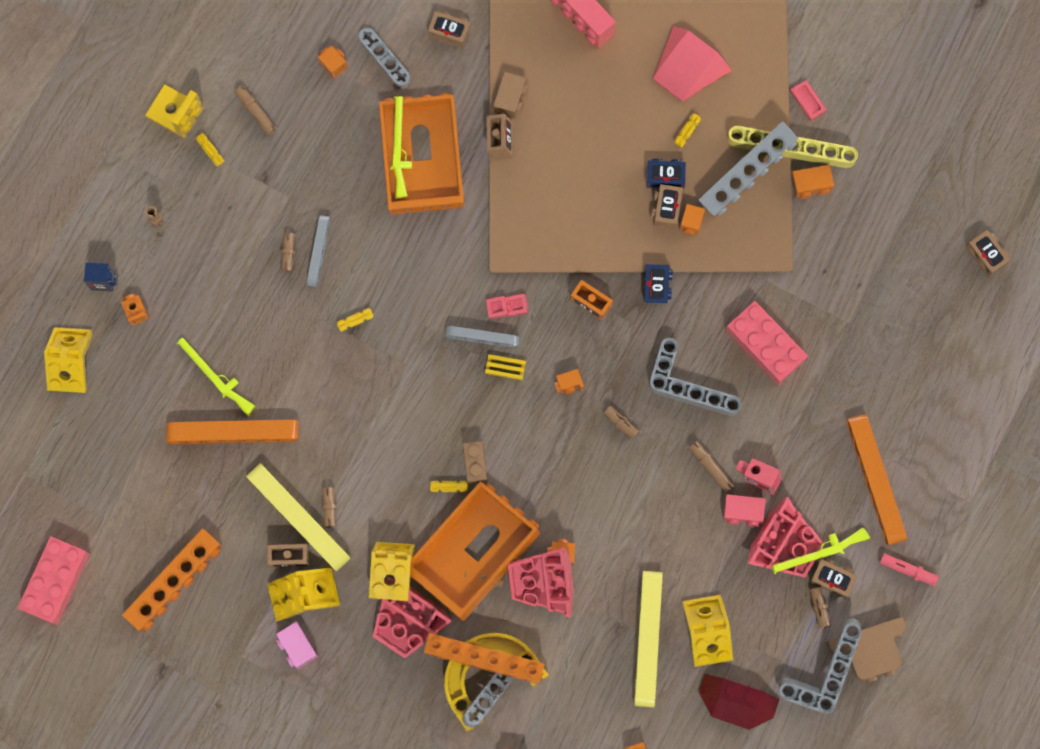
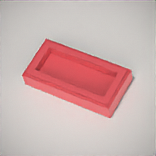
(808, 100)

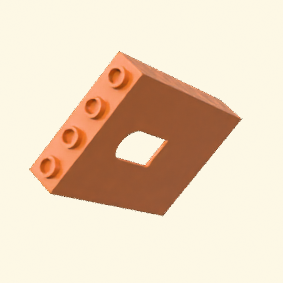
(433, 182)
(442, 559)

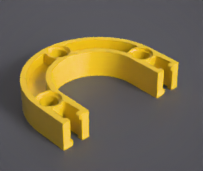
(456, 672)

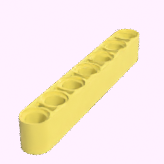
(801, 152)
(298, 517)
(648, 639)

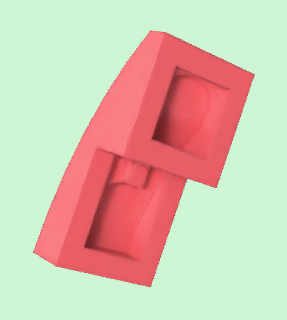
(507, 306)

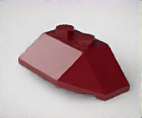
(736, 702)

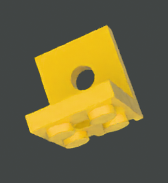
(186, 111)
(67, 353)
(391, 560)
(303, 593)
(708, 629)

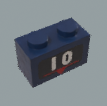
(666, 173)
(100, 277)
(656, 283)

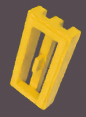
(507, 360)

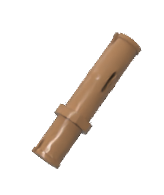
(250, 104)
(710, 465)

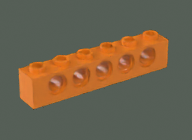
(161, 583)
(484, 658)

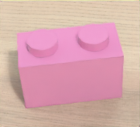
(296, 645)

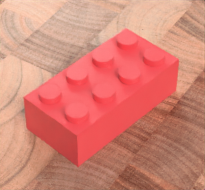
(588, 18)
(766, 343)
(53, 581)

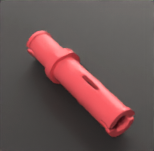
(908, 569)

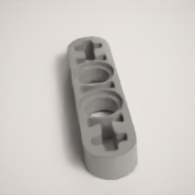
(385, 57)
(318, 251)
(482, 337)
(487, 694)

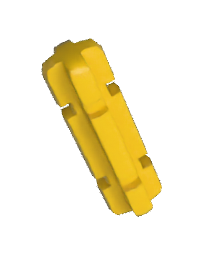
(687, 130)
(209, 149)
(355, 319)
(448, 486)

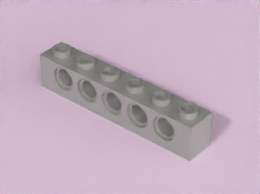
(788, 140)

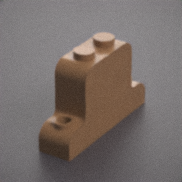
(875, 651)

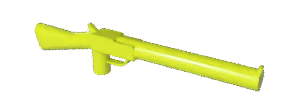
(398, 165)
(226, 390)
(858, 536)

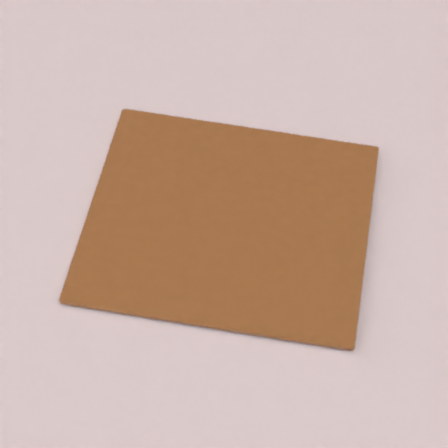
(596, 119)

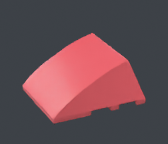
(688, 65)
(784, 538)
(544, 581)
(407, 624)

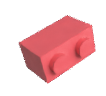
(744, 509)

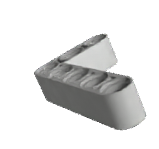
(687, 387)
(832, 674)

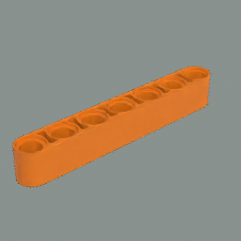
(232, 431)
(876, 479)

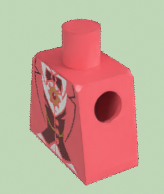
(767, 478)

